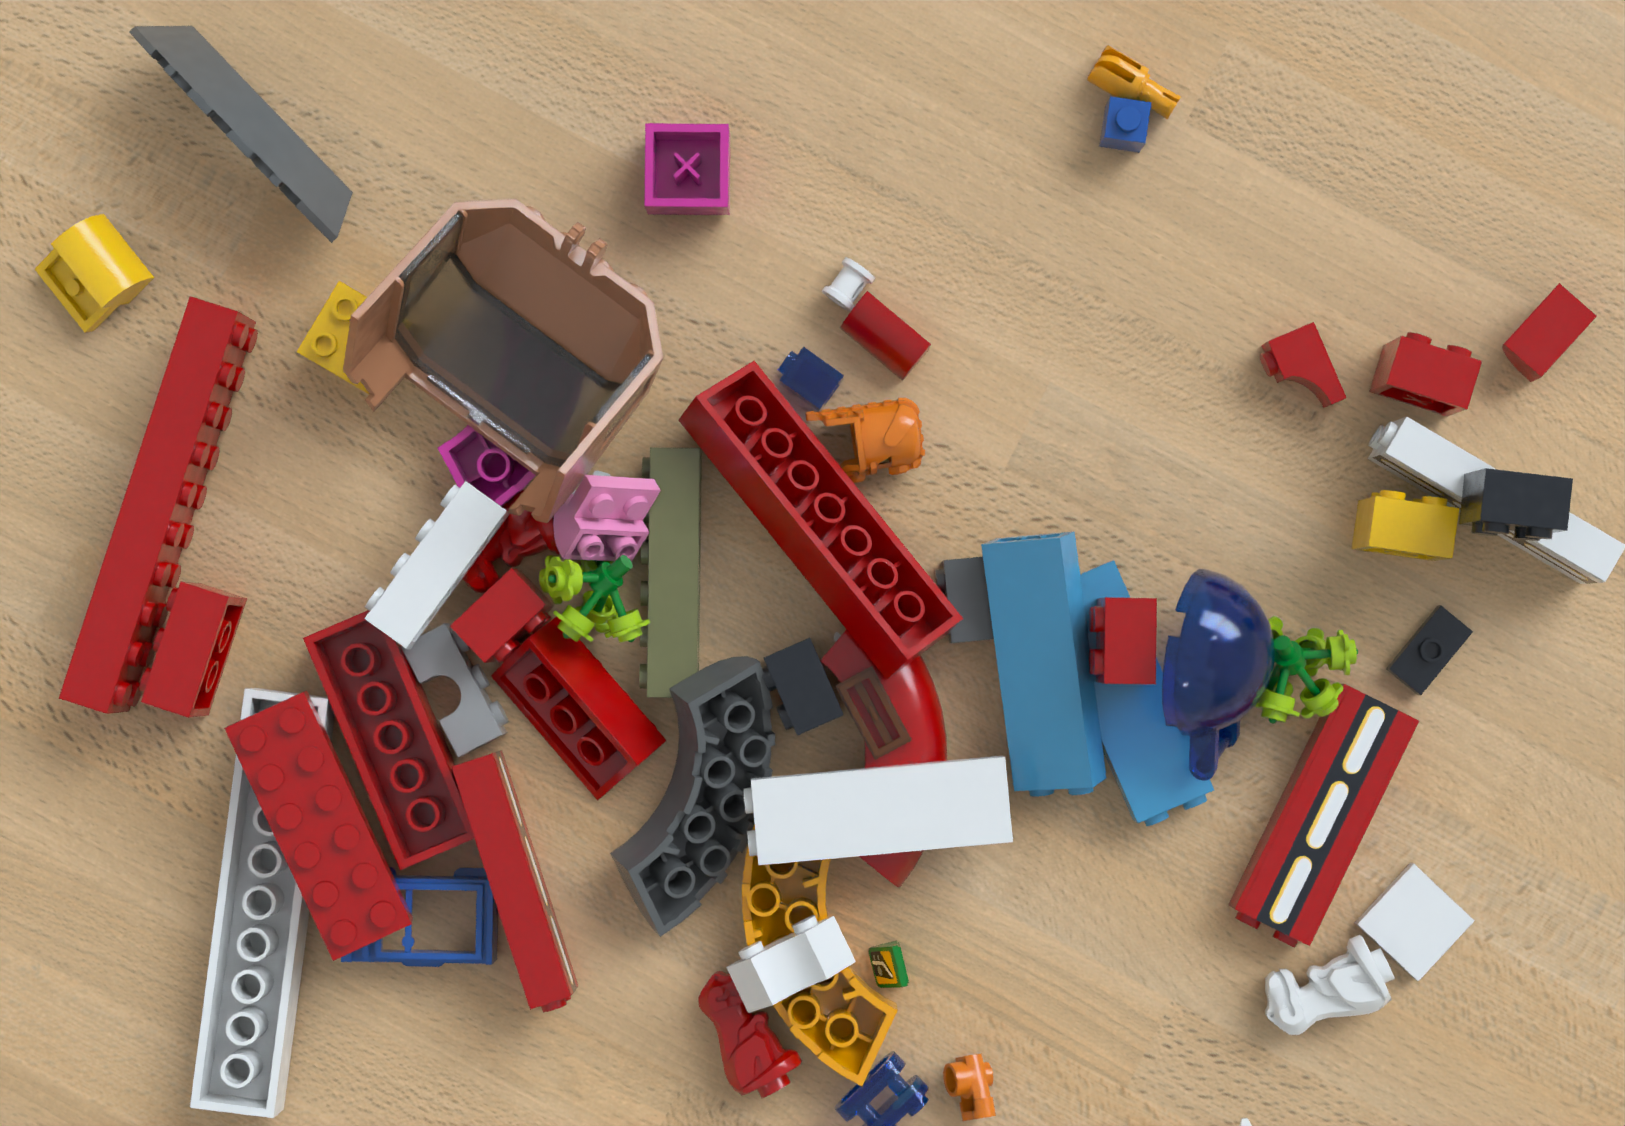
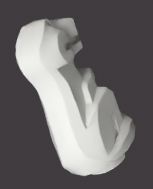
(1341, 988)

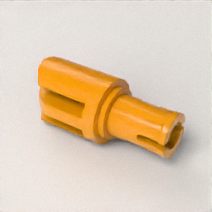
(1130, 80)

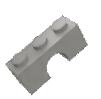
(476, 718)

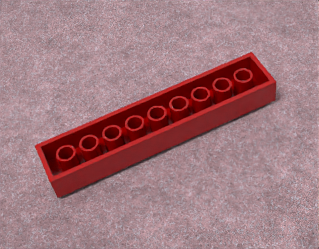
(159, 508)

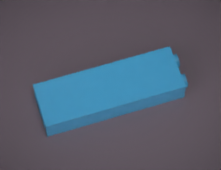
(1044, 663)
(1142, 751)

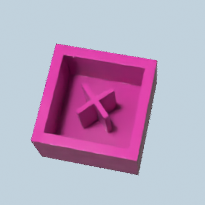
(687, 169)

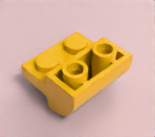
(93, 271)

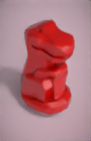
(513, 541)
(747, 1044)

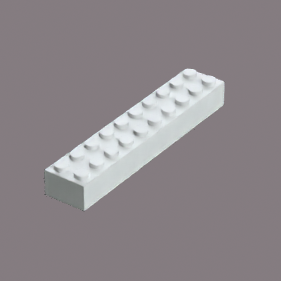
(252, 955)

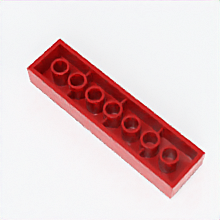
(820, 519)

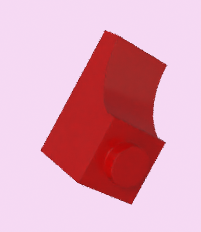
(1304, 360)

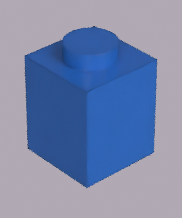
(1125, 124)

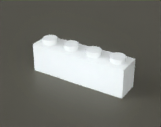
(436, 565)

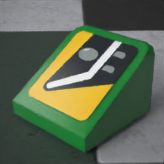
(888, 965)

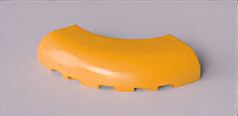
(834, 1018)

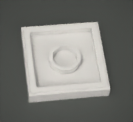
(1414, 921)

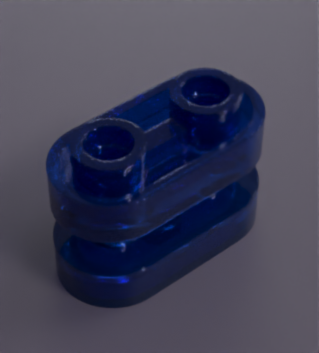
(907, 1097)

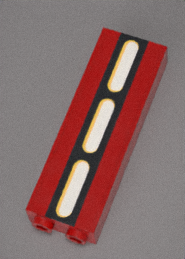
(1322, 817)
(516, 881)

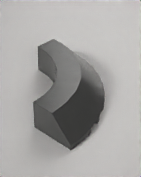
(249, 123)

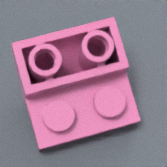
(604, 518)

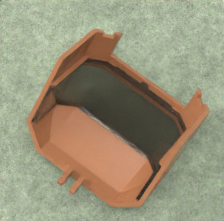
(513, 340)

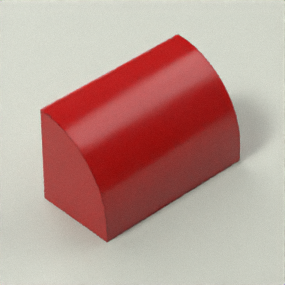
(1547, 333)
(885, 335)

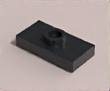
(1429, 650)

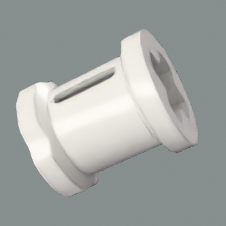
(848, 284)

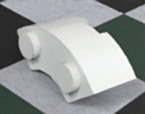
(791, 963)

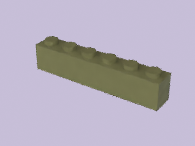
(673, 570)

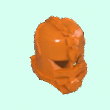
(878, 433)

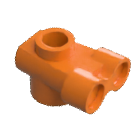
(971, 1080)

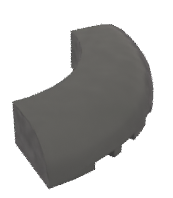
(703, 813)

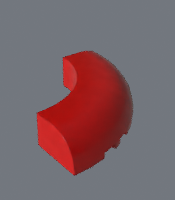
(920, 712)

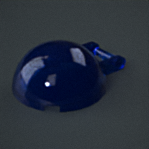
(1215, 666)

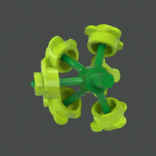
(600, 607)
(1304, 659)

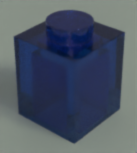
(809, 378)

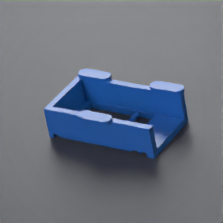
(486, 923)

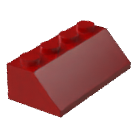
(578, 708)

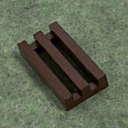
(856, 682)

